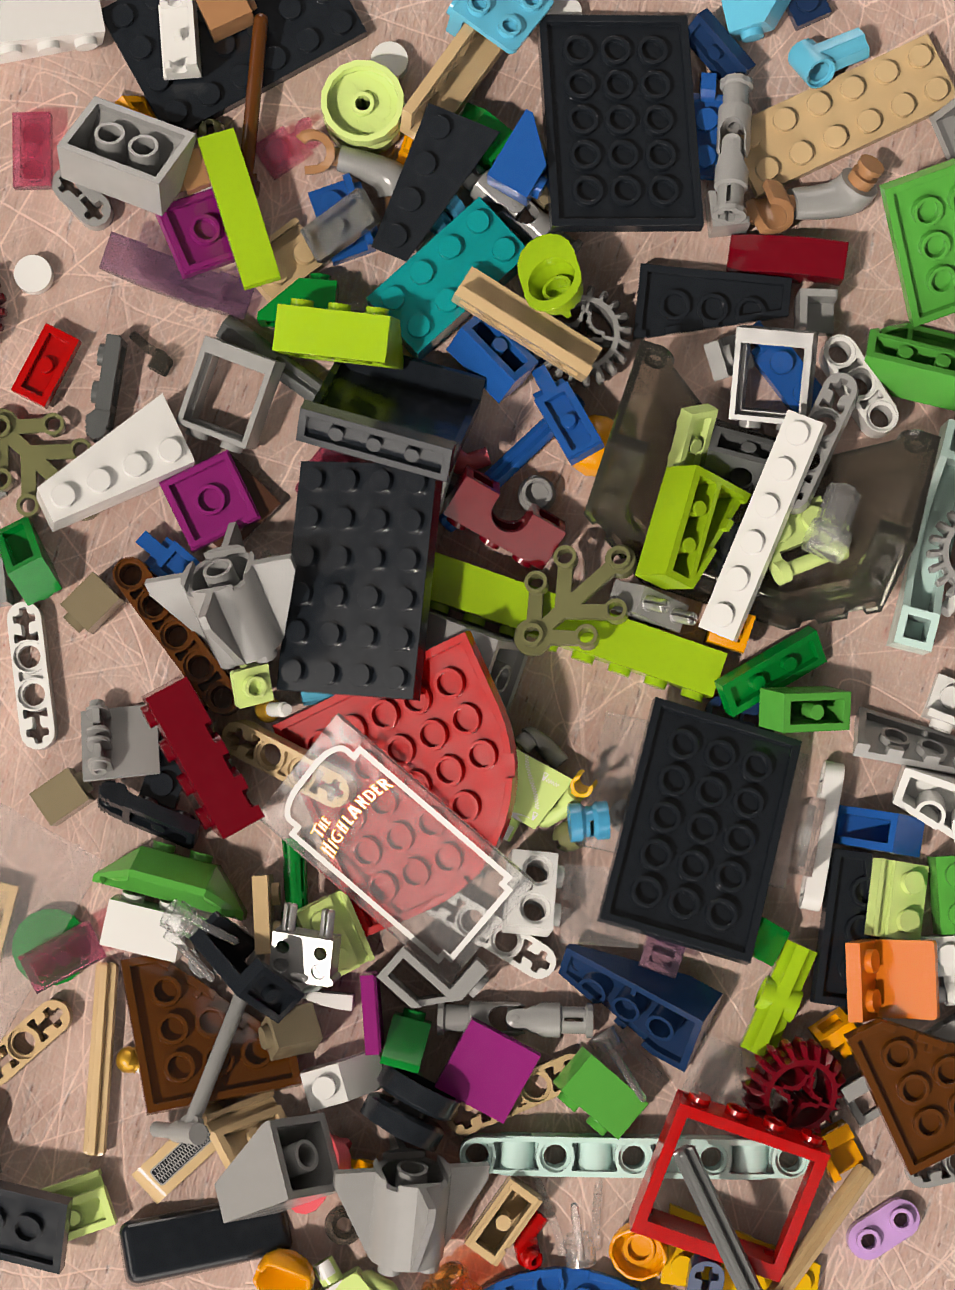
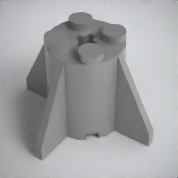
(232, 600)
(408, 1206)

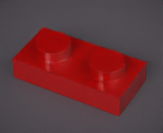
(46, 366)

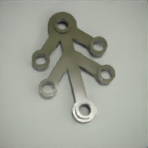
(33, 457)
(571, 604)

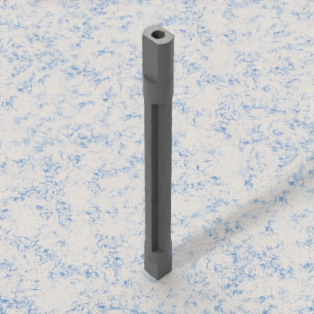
(293, 374)

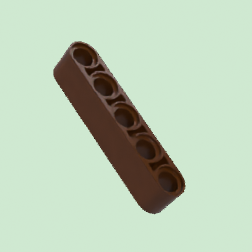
(162, 626)

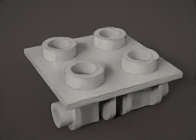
(117, 743)

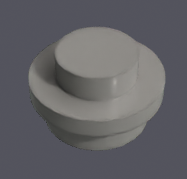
(536, 490)

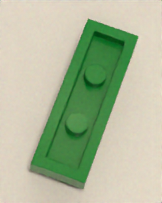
(772, 668)

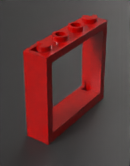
(736, 1120)

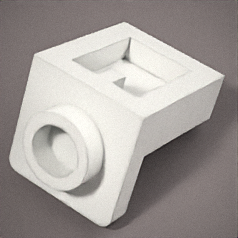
(941, 704)

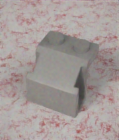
(468, 982)

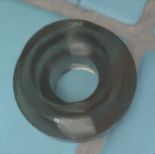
(332, 1230)

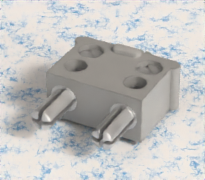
(652, 607)
(304, 957)

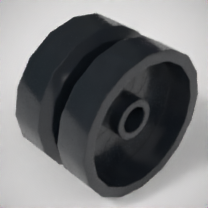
(408, 1110)

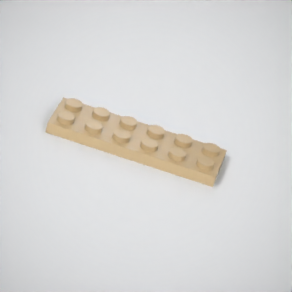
(847, 114)

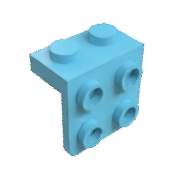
(500, 21)

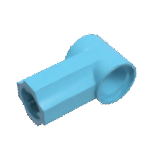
(819, 61)

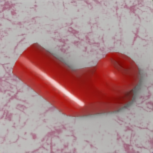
(526, 1244)

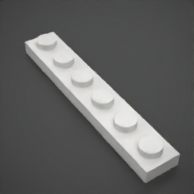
(762, 525)

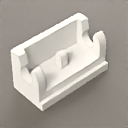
(179, 39)

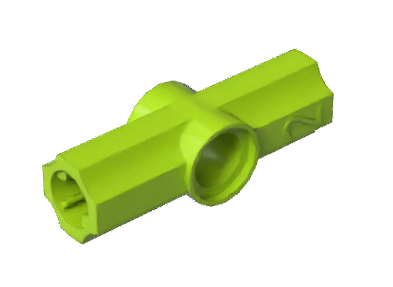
(778, 998)

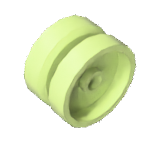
(366, 86)

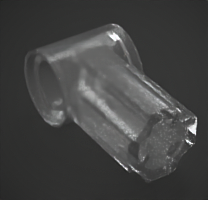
(829, 532)

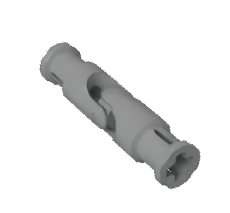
(731, 171)
(511, 210)
(541, 1019)

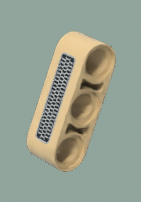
(173, 1163)

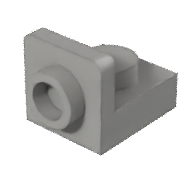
(721, 357)

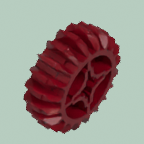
(790, 1073)

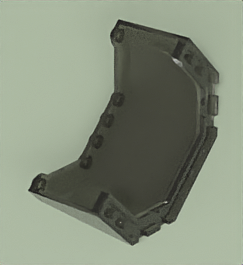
(884, 530)

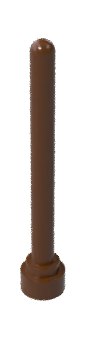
(253, 96)

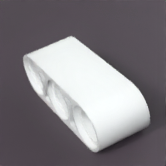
(876, 395)

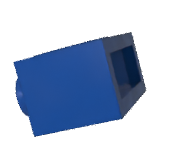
(521, 163)
(879, 831)

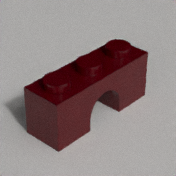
(529, 538)

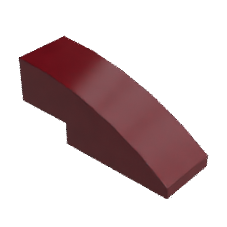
(789, 257)

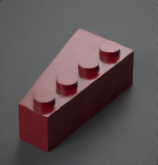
(200, 758)

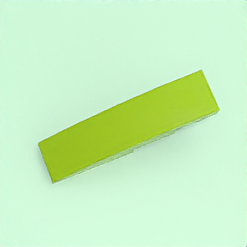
(239, 209)

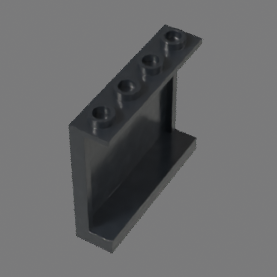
(394, 416)

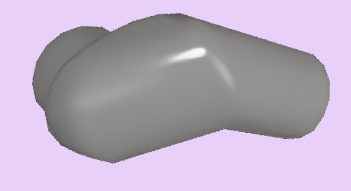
(543, 744)

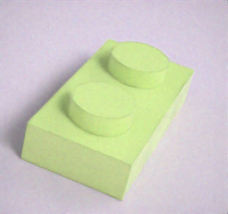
(692, 435)

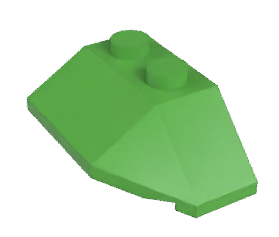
(914, 363)
(172, 876)

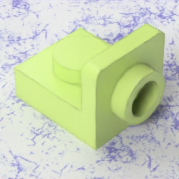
(251, 685)

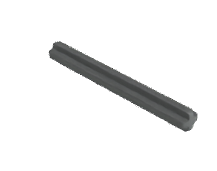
(716, 1218)

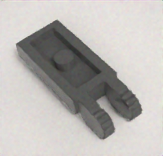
(106, 390)

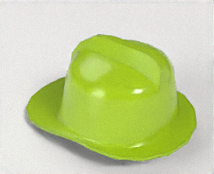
(550, 275)

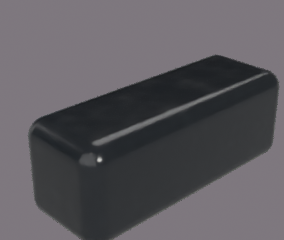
(196, 1242)

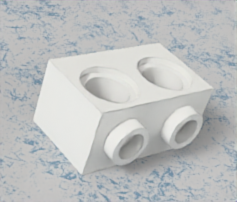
(542, 894)

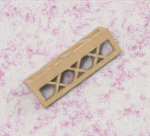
(451, 78)
(525, 325)

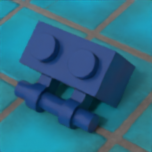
(494, 356)

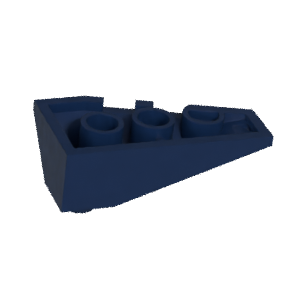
(661, 1010)

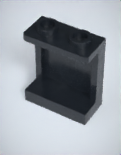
(253, 983)

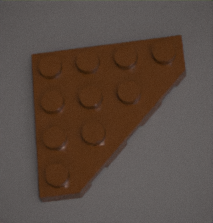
(174, 1033)
(911, 1086)

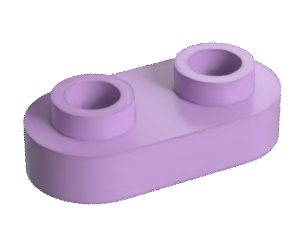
(881, 1224)

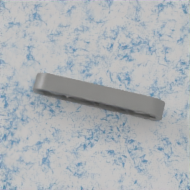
(828, 442)

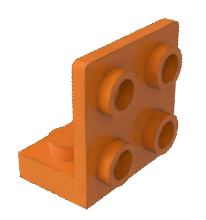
(892, 979)

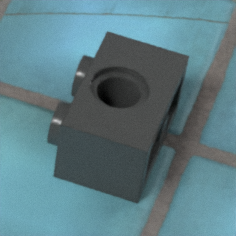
(737, 457)

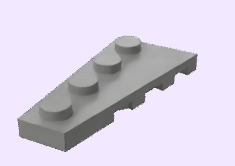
(902, 742)

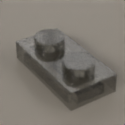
(340, 225)

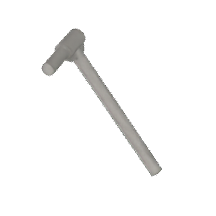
(191, 1127)

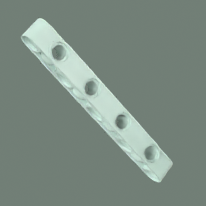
(602, 1155)

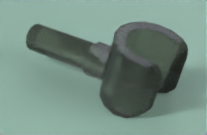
(160, 361)

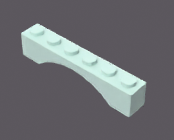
(919, 598)

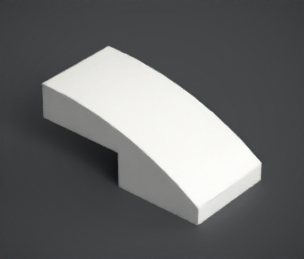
(330, 999)

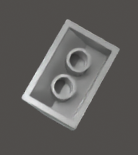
(126, 155)

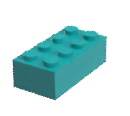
(425, 284)

